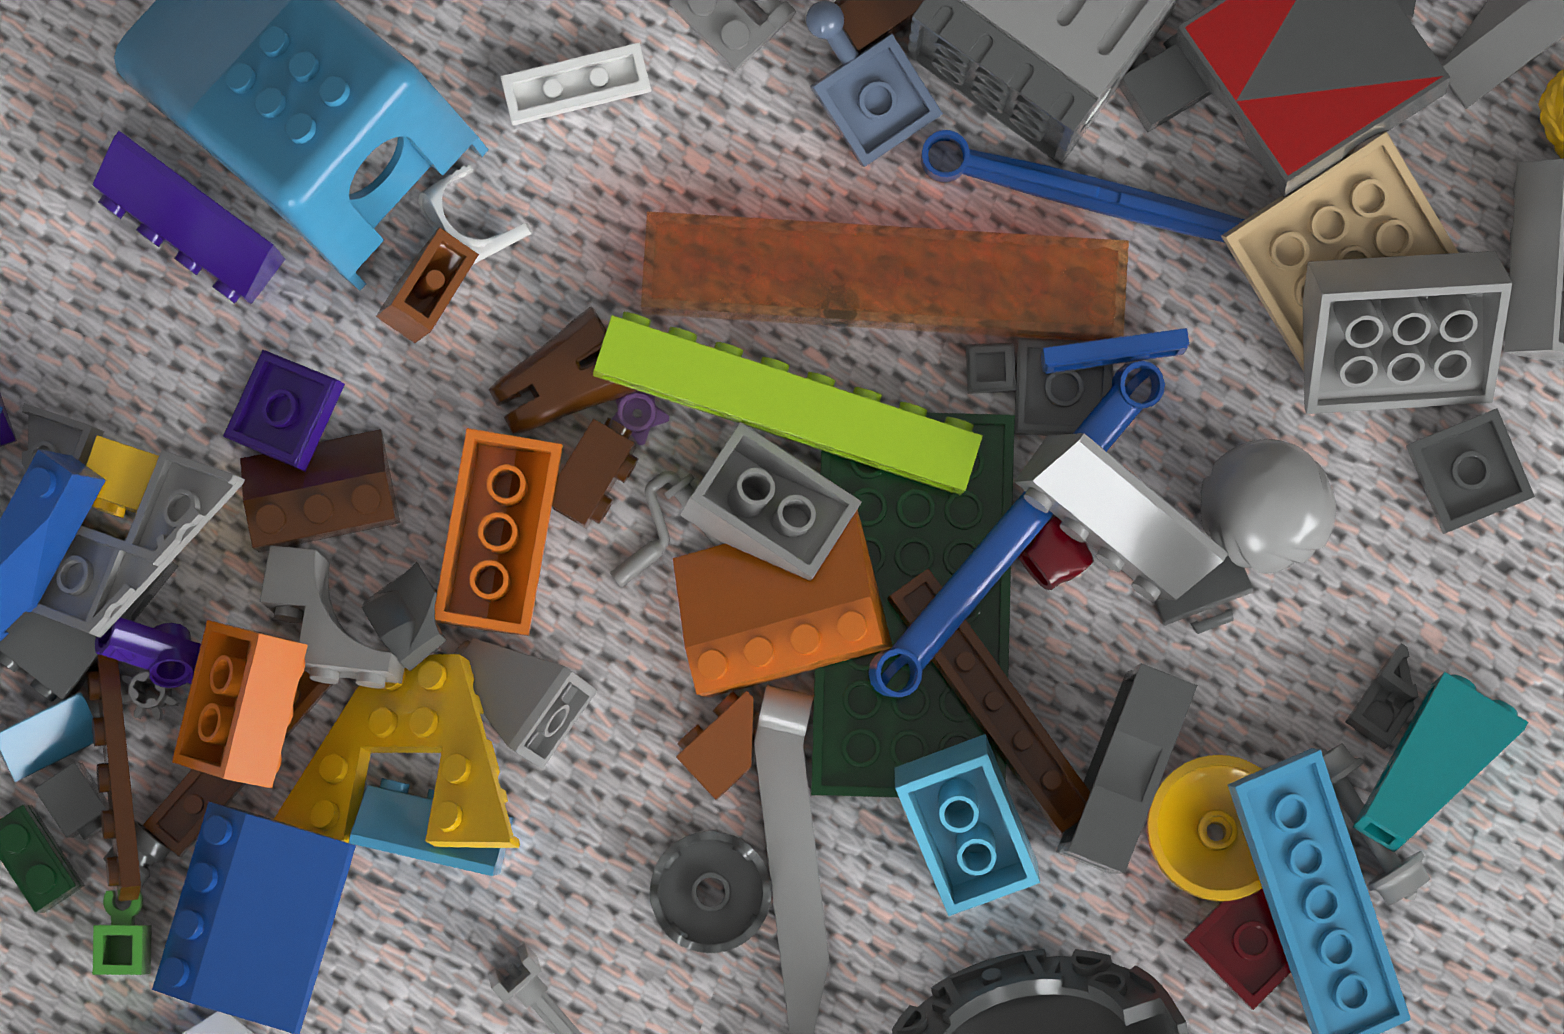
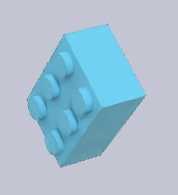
(966, 825)

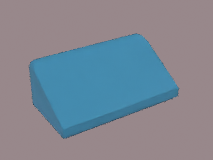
(47, 737)

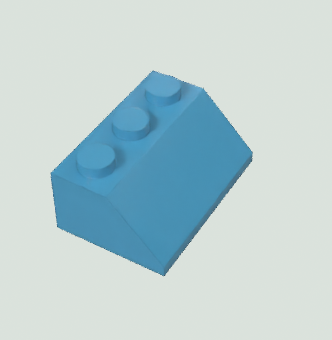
(399, 822)

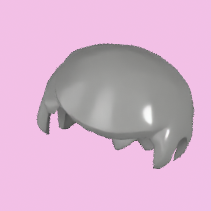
(1268, 505)

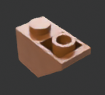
(724, 748)

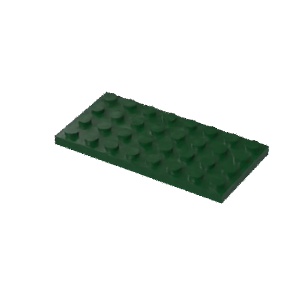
(906, 531)

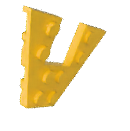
(424, 714)

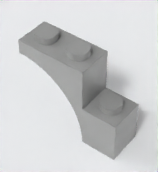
(299, 592)

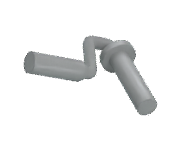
(654, 549)

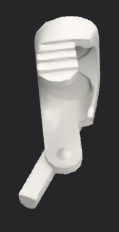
(432, 209)

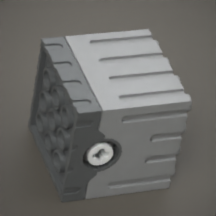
(1036, 62)

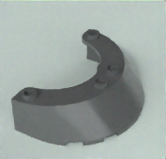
(1045, 996)

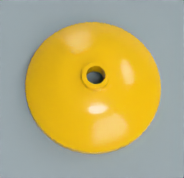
(1178, 825)

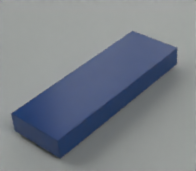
(1114, 351)

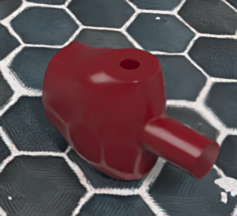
(1055, 556)

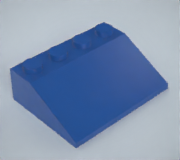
(254, 918)

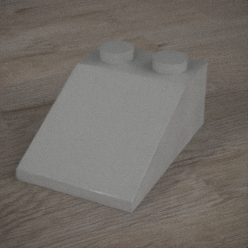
(770, 504)

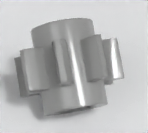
(138, 696)

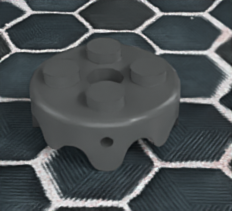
(675, 892)

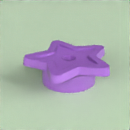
(650, 416)

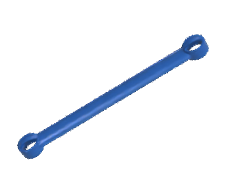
(1004, 543)

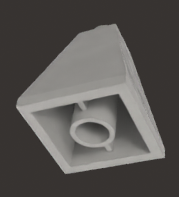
(526, 697)

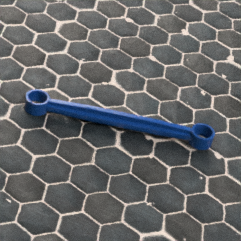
(1081, 191)

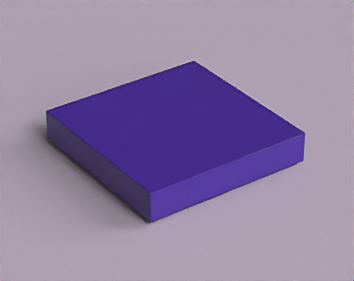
(283, 410)

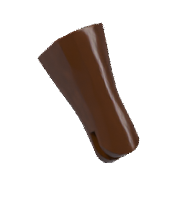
(558, 377)

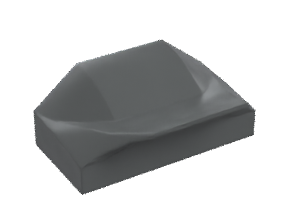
(406, 617)

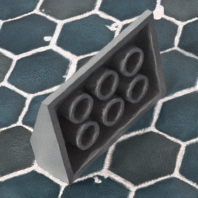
(1403, 331)

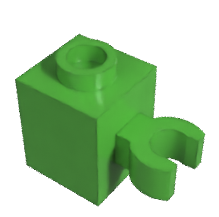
(122, 945)

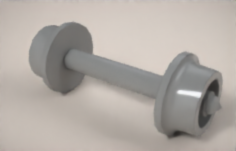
(1399, 877)

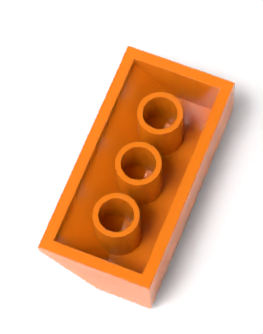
(497, 532)

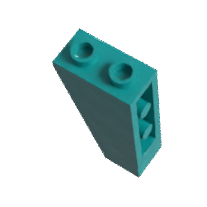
(1438, 755)

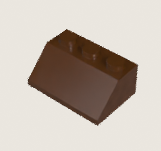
(338, 494)

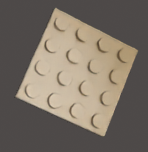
(1350, 211)

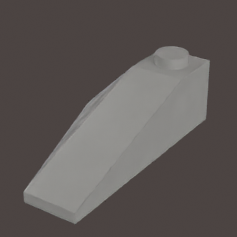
(1501, 43)

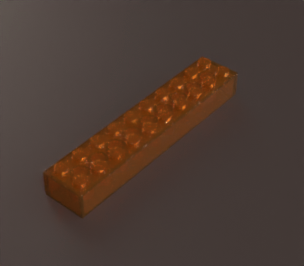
(884, 277)

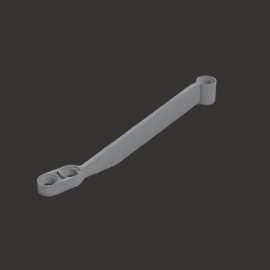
(792, 853)

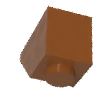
(427, 286)

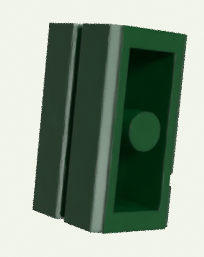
(36, 860)

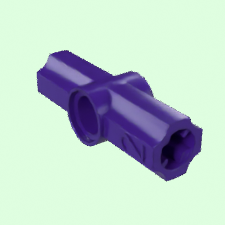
(161, 650)

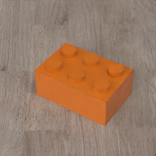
(240, 704)

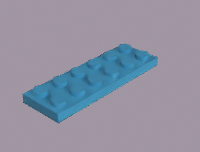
(1318, 897)

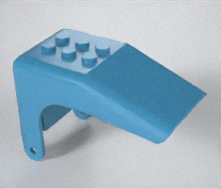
(295, 107)

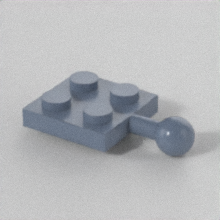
(873, 94)

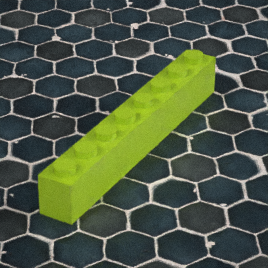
(788, 404)

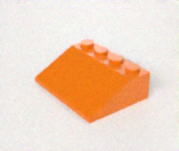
(762, 623)

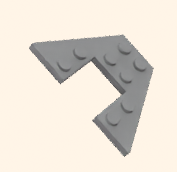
(104, 573)

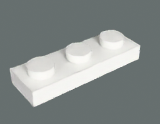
(575, 83)

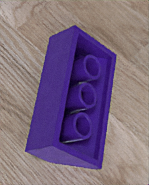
(186, 219)

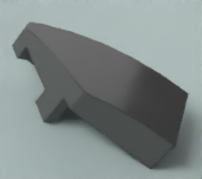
(1386, 701)

